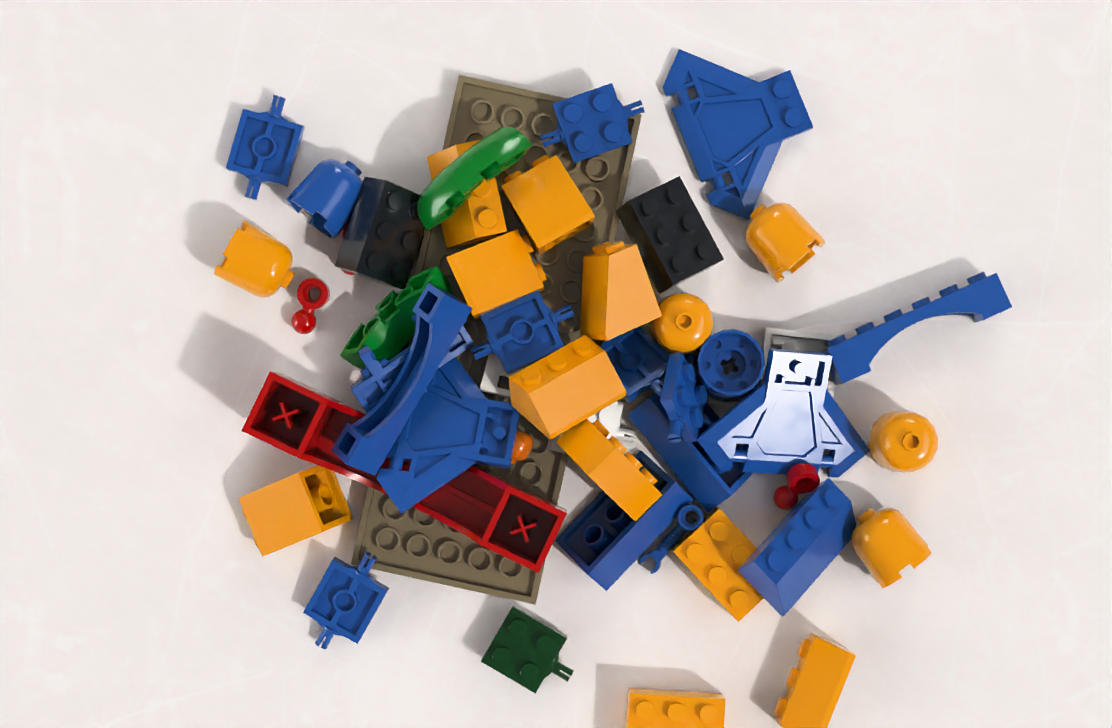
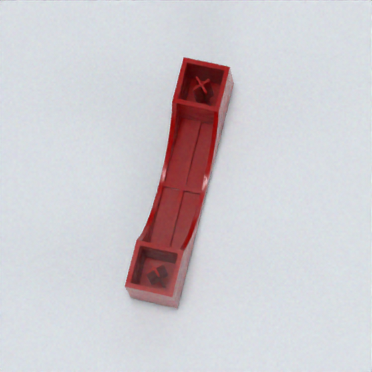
(473, 503)

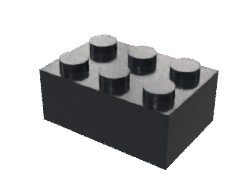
(382, 234)
(669, 234)

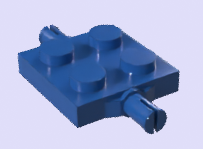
(592, 123)
(265, 147)
(522, 332)
(638, 362)
(683, 398)
(346, 600)

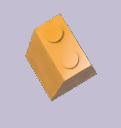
(547, 203)
(496, 272)
(615, 292)
(295, 509)

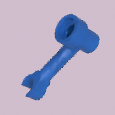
(676, 533)

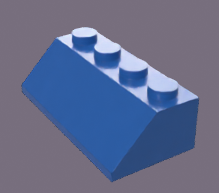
(688, 459)
(609, 540)
(801, 546)

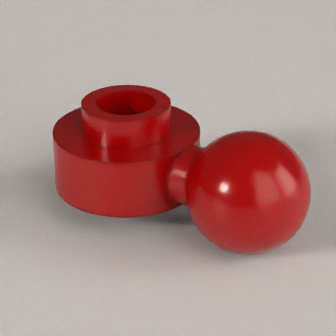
(304, 320)
(801, 480)

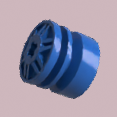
(742, 352)

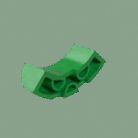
(467, 172)
(392, 324)

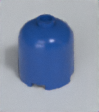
(328, 195)

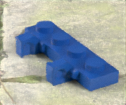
(381, 374)

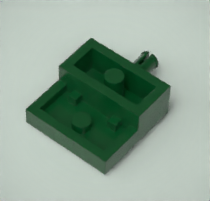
(526, 650)

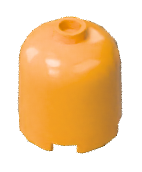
(781, 238)
(256, 262)
(683, 324)
(903, 441)
(887, 544)

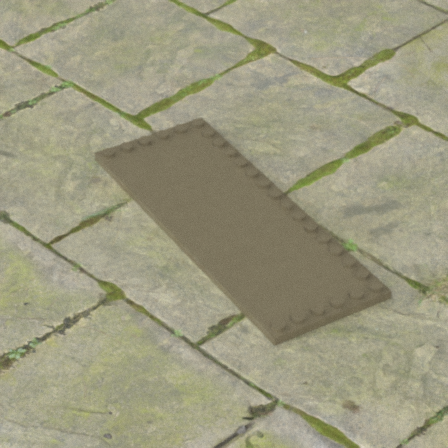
(413, 541)

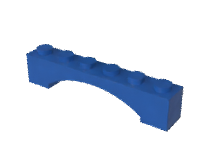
(978, 300)
(371, 437)

